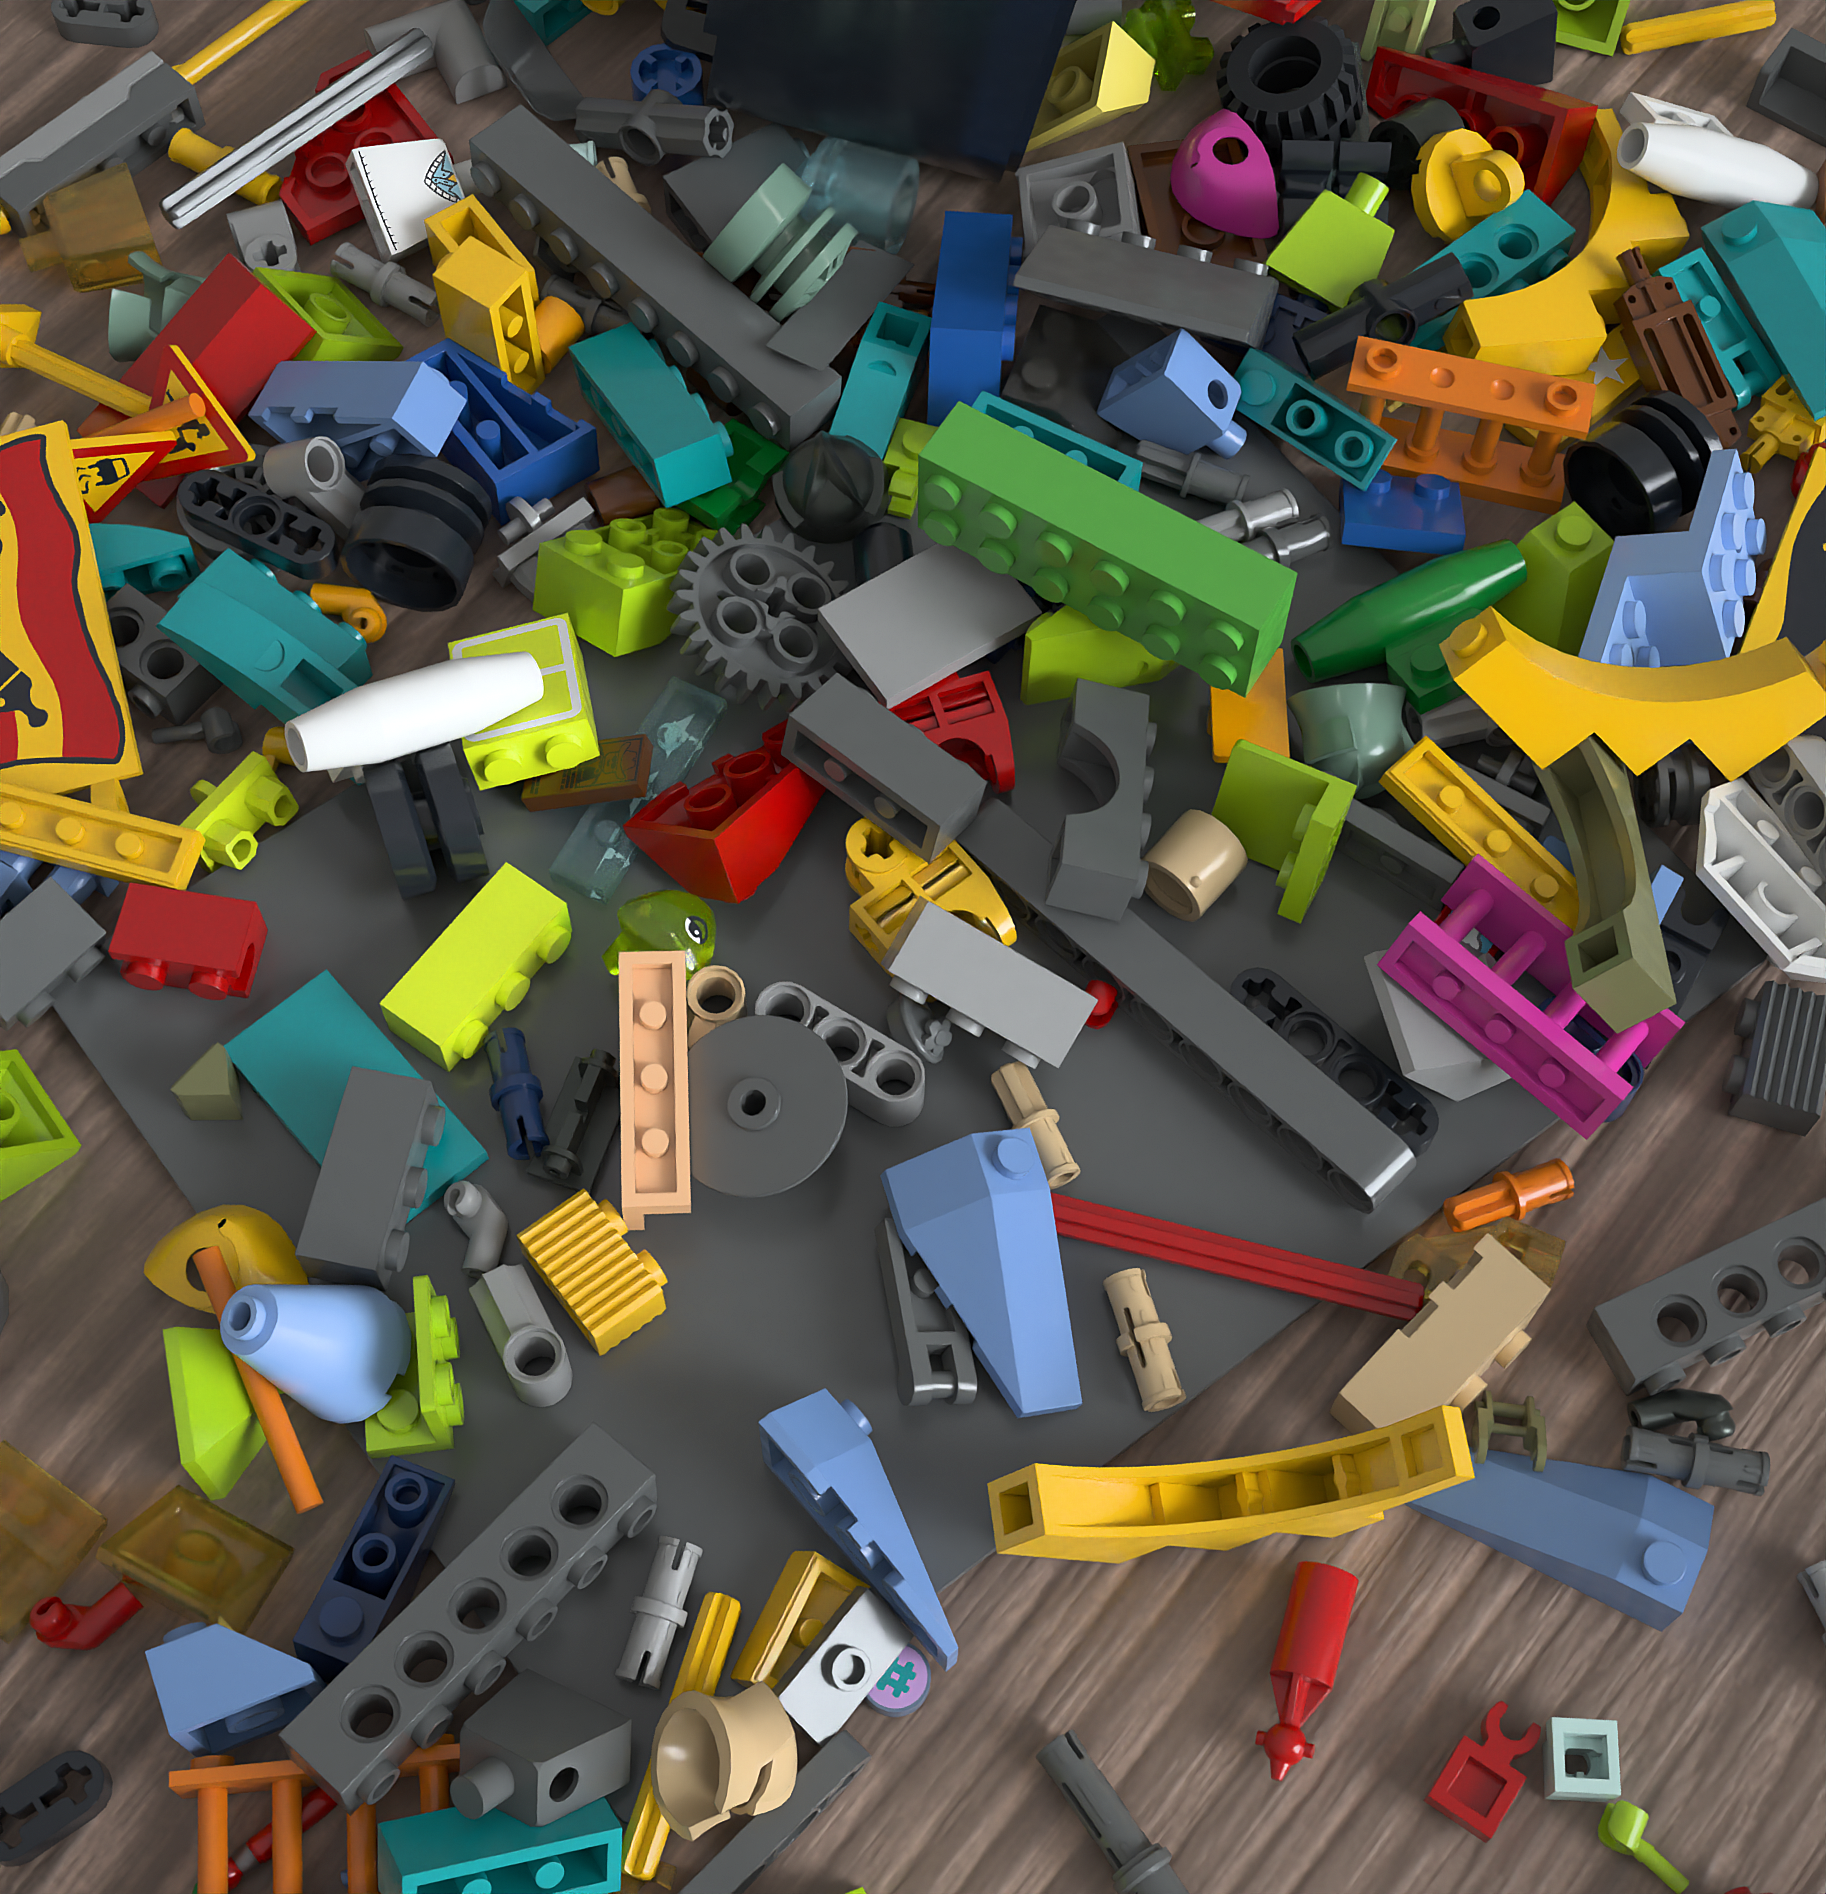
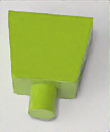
(1334, 244)

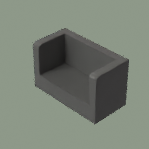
(1794, 86)

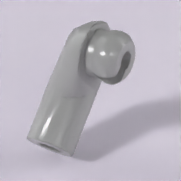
(481, 1221)

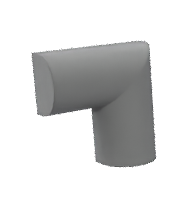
(456, 44)

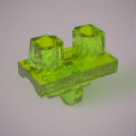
(1164, 34)

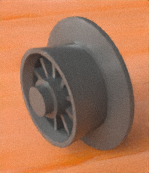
(762, 1105)

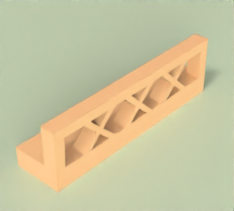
(653, 1085)

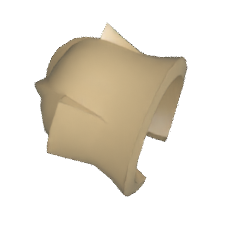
(722, 1758)

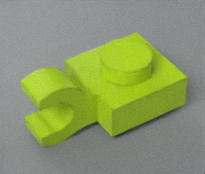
(902, 465)

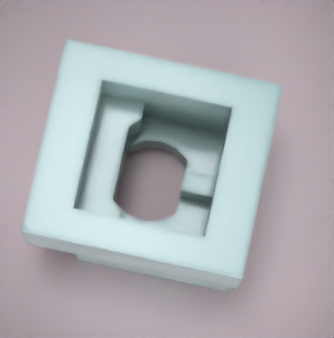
(1597, 1744)

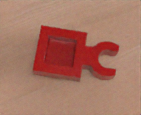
(1478, 1781)

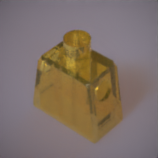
(94, 232)

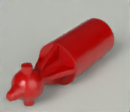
(1306, 1658)

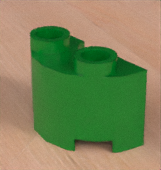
(750, 468)

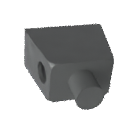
(540, 1752)

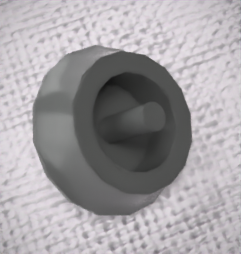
(918, 1029)

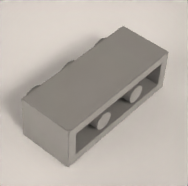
(987, 985)

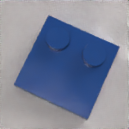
(1403, 514)

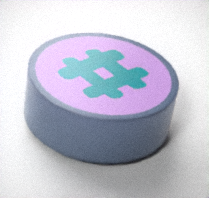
(903, 1685)

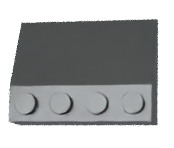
(1151, 285)

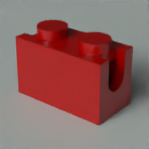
(188, 941)

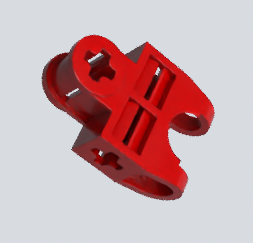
(966, 722)

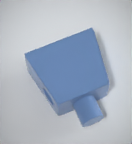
(1175, 398)

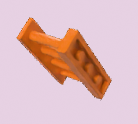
(1489, 391)
(217, 1776)

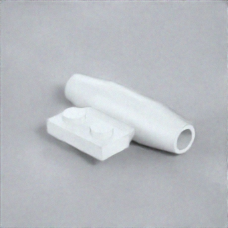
(1704, 162)
(411, 713)

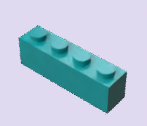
(652, 414)

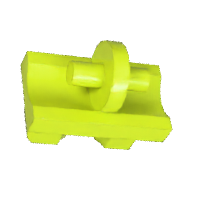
(236, 810)

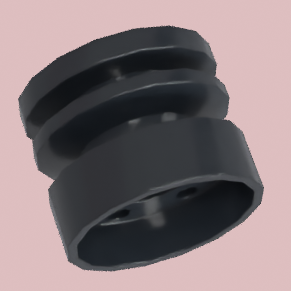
(1642, 465)
(416, 532)

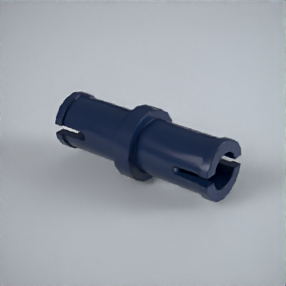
(515, 1093)

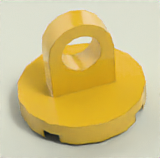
(1462, 183)

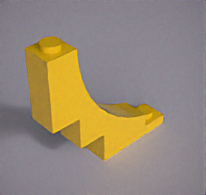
(1553, 700)

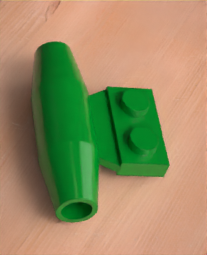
(1409, 619)

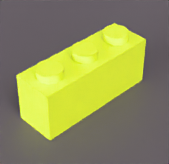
(478, 967)

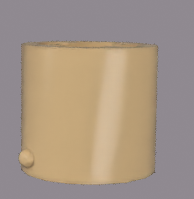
(1193, 865)

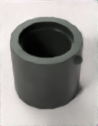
(1409, 132)

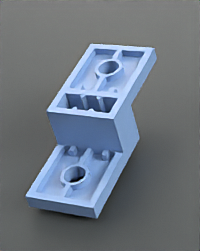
(1683, 591)

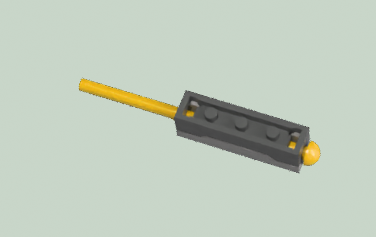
(118, 123)

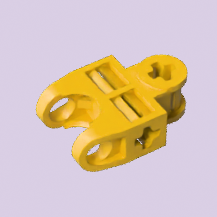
(895, 883)

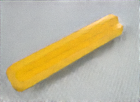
(1697, 25)

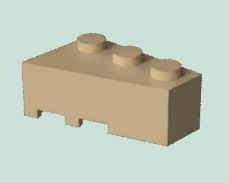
(1447, 1344)

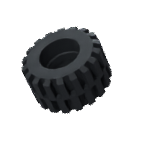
(1285, 58)

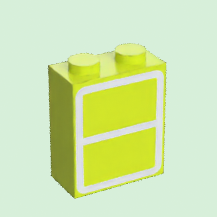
(547, 734)

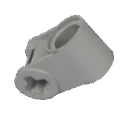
(264, 237)

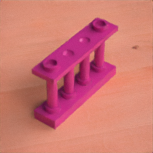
(1502, 1021)

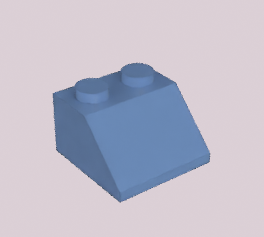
(226, 1687)

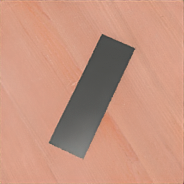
(840, 306)

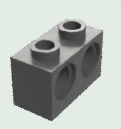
(153, 658)

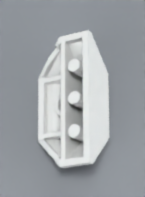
(1763, 879)

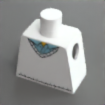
(403, 187)

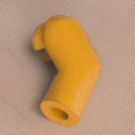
(354, 605)

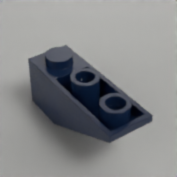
(375, 1567)

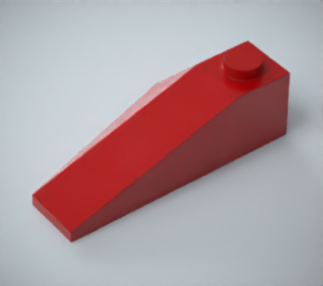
(1530, 123)
(732, 825)

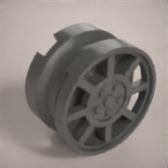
(1672, 788)

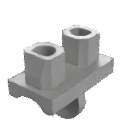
(520, 561)

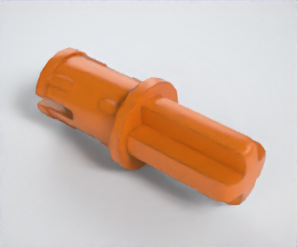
(1510, 1195)

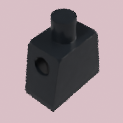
(1503, 39)

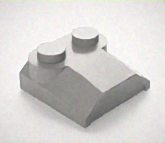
(1080, 186)

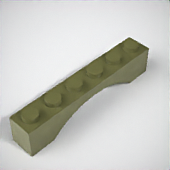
(1618, 943)

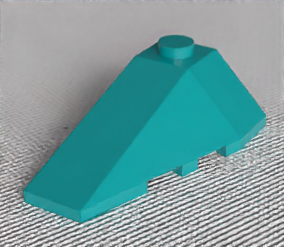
(1777, 274)

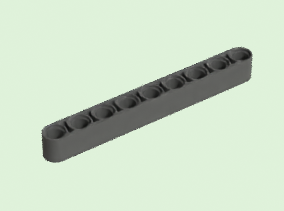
(1196, 1020)

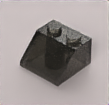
(1066, 373)

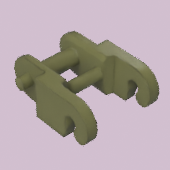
(1532, 1429)

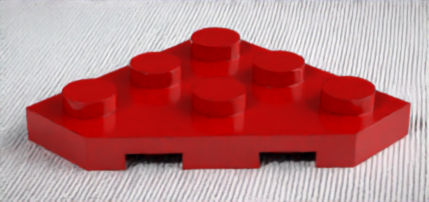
(319, 189)

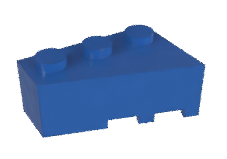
(507, 436)

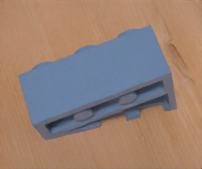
(361, 406)

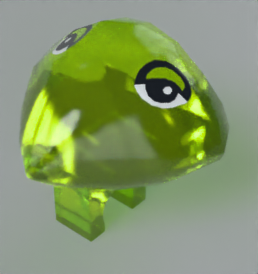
(665, 923)

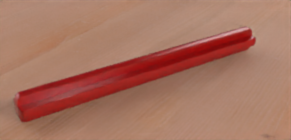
(1237, 1258)

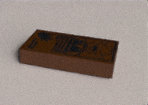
(615, 775)

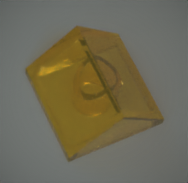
(197, 1560)

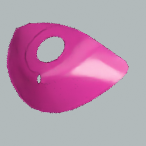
(1223, 195)

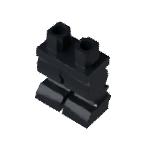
(1304, 170)

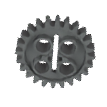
(756, 616)

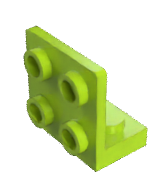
(1284, 818)
(426, 1398)

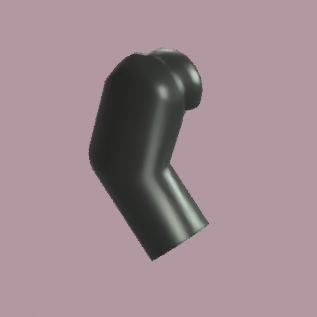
(1684, 1405)

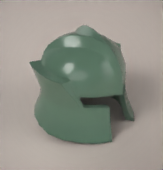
(139, 319)
(1352, 731)

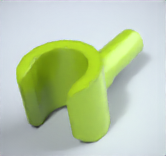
(1622, 1832)

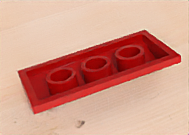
(232, 337)

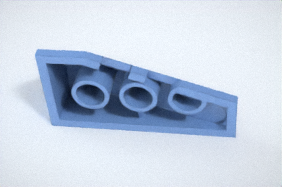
(991, 1242)
(837, 1477)
(1586, 1526)

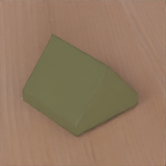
(210, 1088)

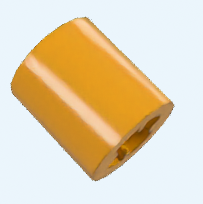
(557, 330)

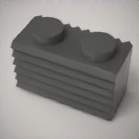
(1781, 1060)

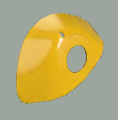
(250, 1243)

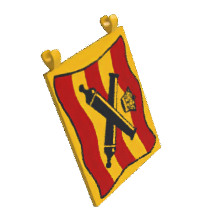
(59, 665)

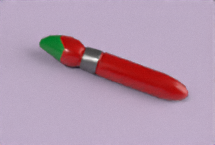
(258, 1849)

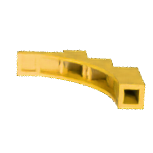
(1562, 320)
(1231, 1501)

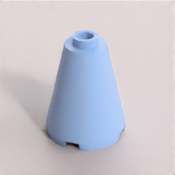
(321, 1344)

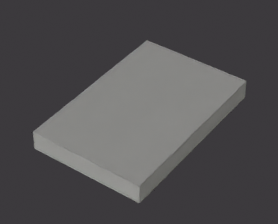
(926, 621)

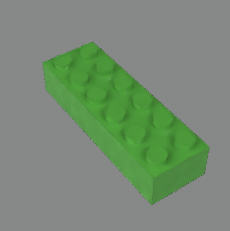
(1103, 549)

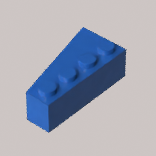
(972, 310)

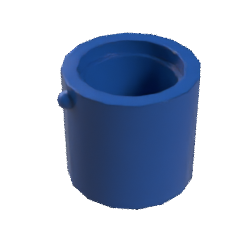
(670, 71)

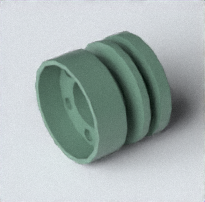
(780, 244)

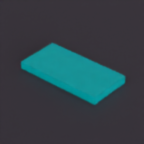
(301, 1065)

